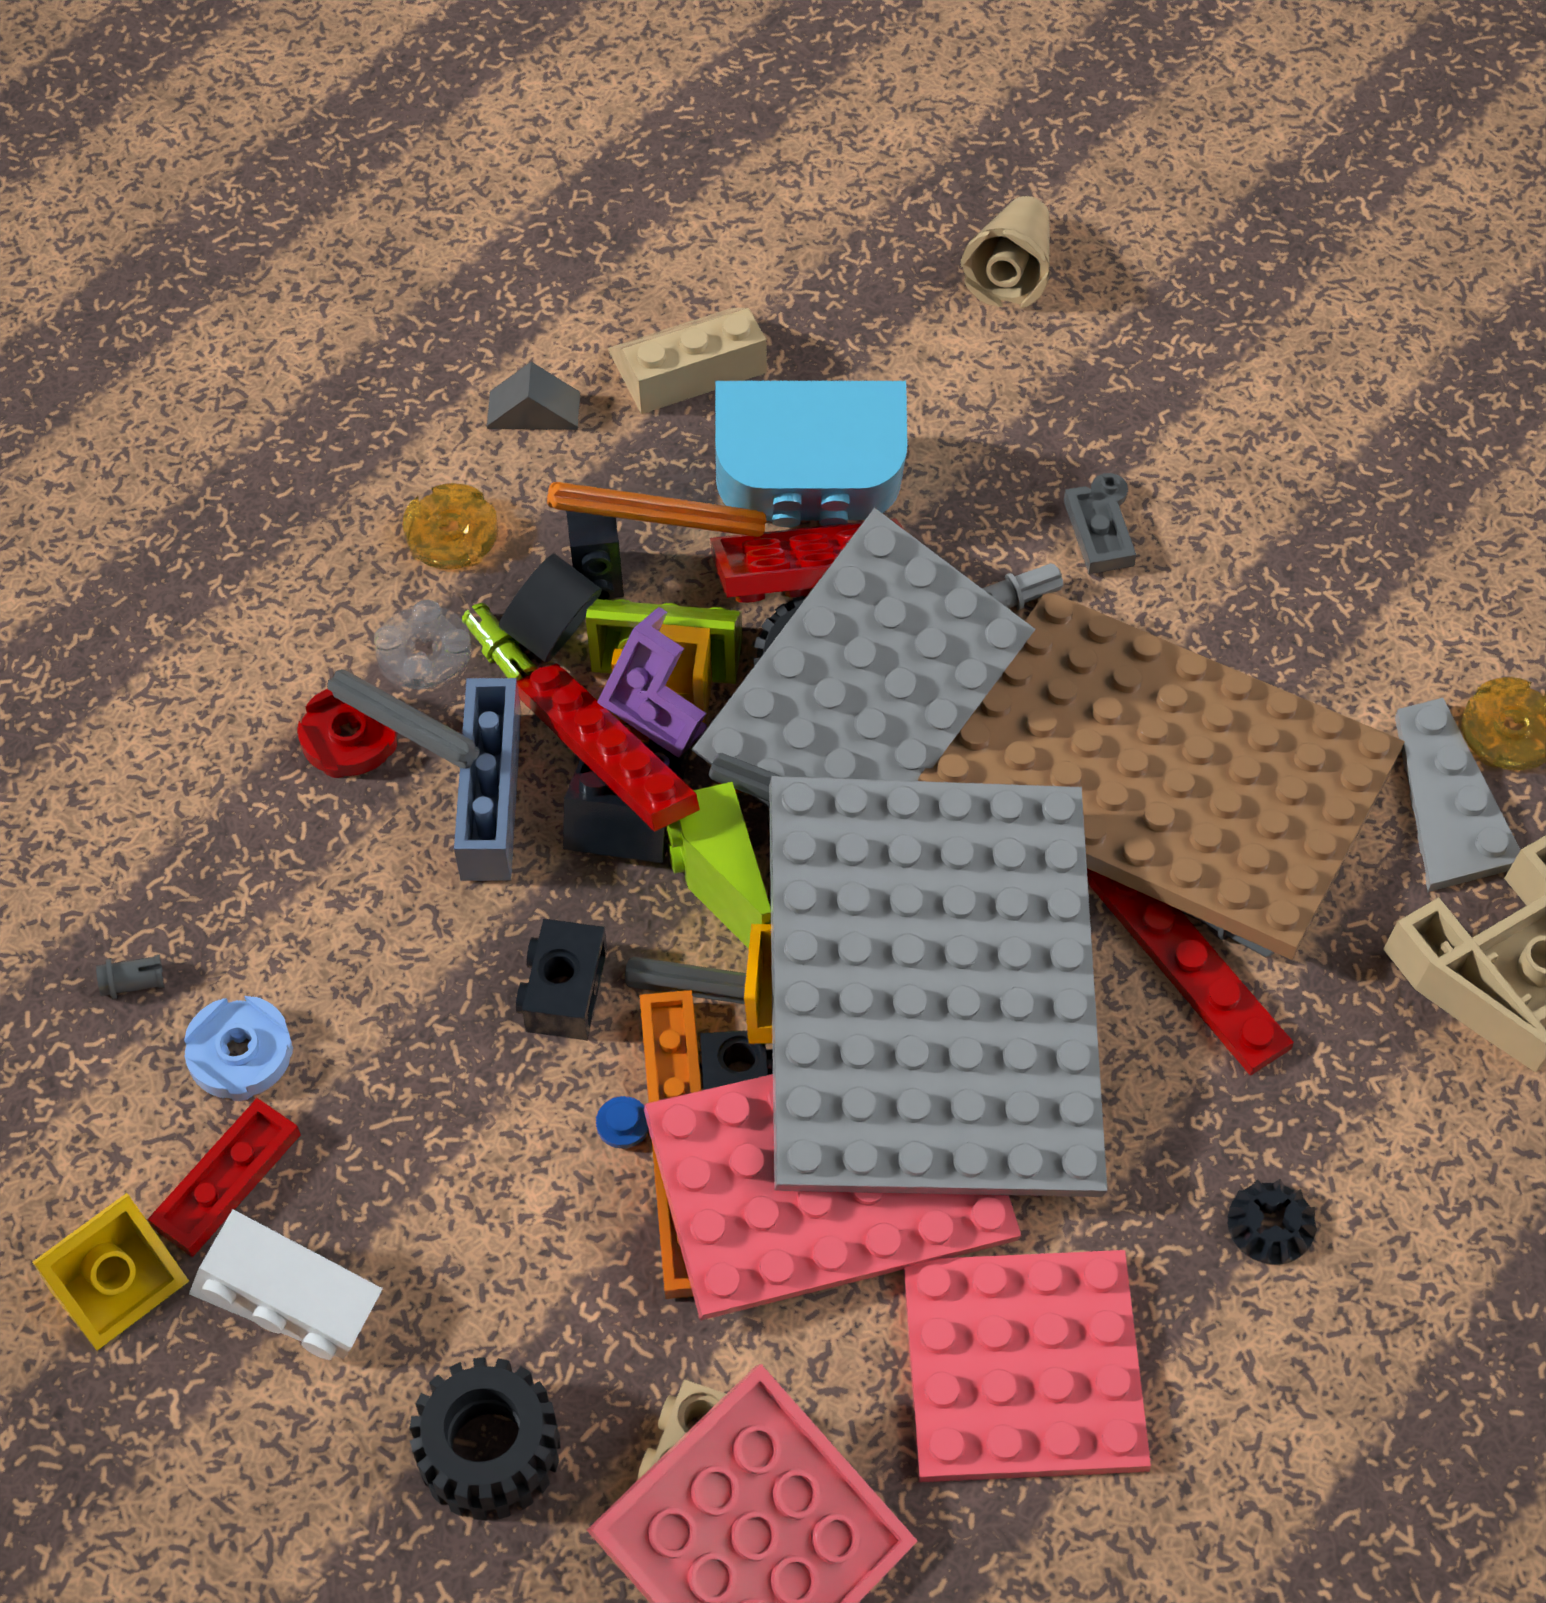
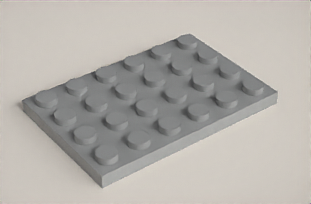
(870, 667)

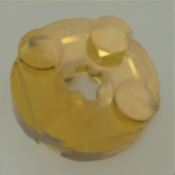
(454, 548)
(1491, 739)

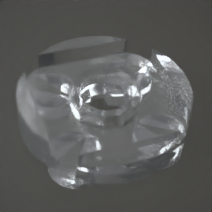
(423, 623)

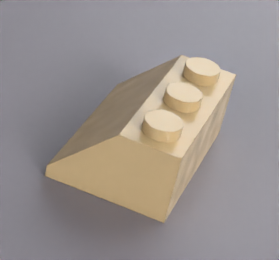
(691, 358)

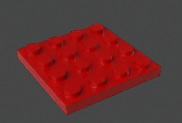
(778, 560)

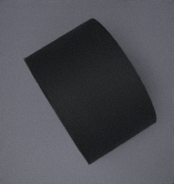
(549, 607)

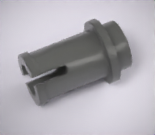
(129, 976)

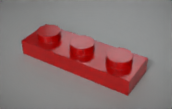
(224, 1177)

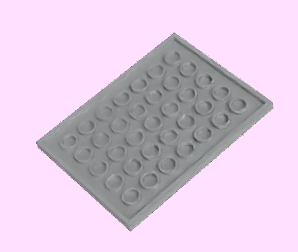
(932, 989)

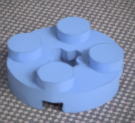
(243, 1074)

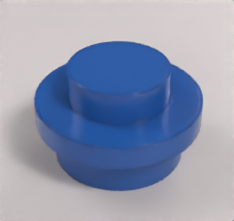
(622, 1122)

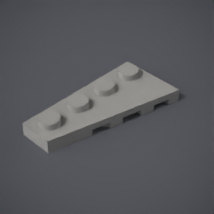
(1454, 810)

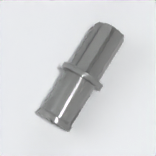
(1026, 587)

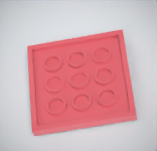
(1025, 1367)
(753, 1512)

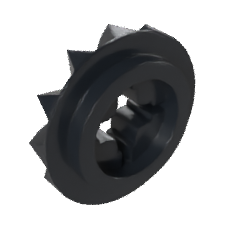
(1276, 1244)

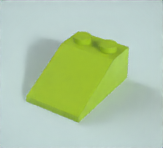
(720, 861)

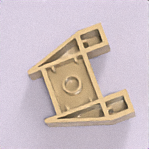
(1490, 979)

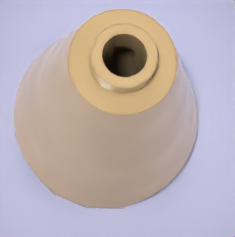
(1010, 255)

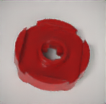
(338, 754)

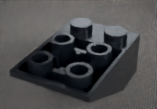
(604, 824)

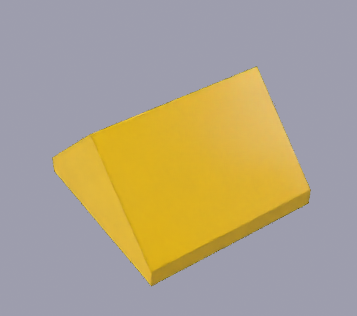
(110, 1271)

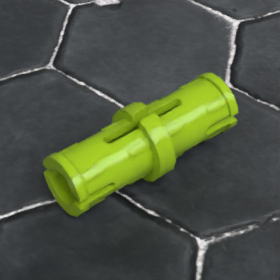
(497, 644)

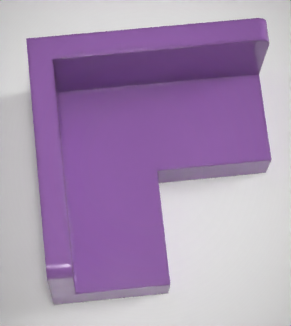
(639, 692)

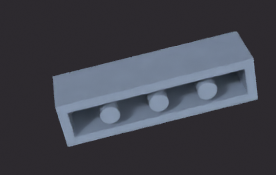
(490, 785)

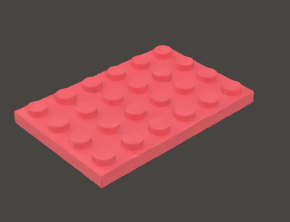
(770, 1245)

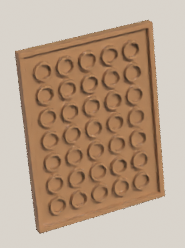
(1185, 768)

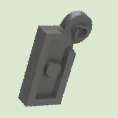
(1100, 523)

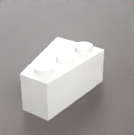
(284, 1287)

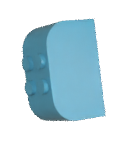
(810, 448)

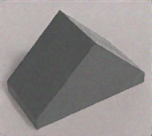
(533, 401)

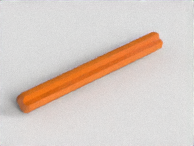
(655, 509)

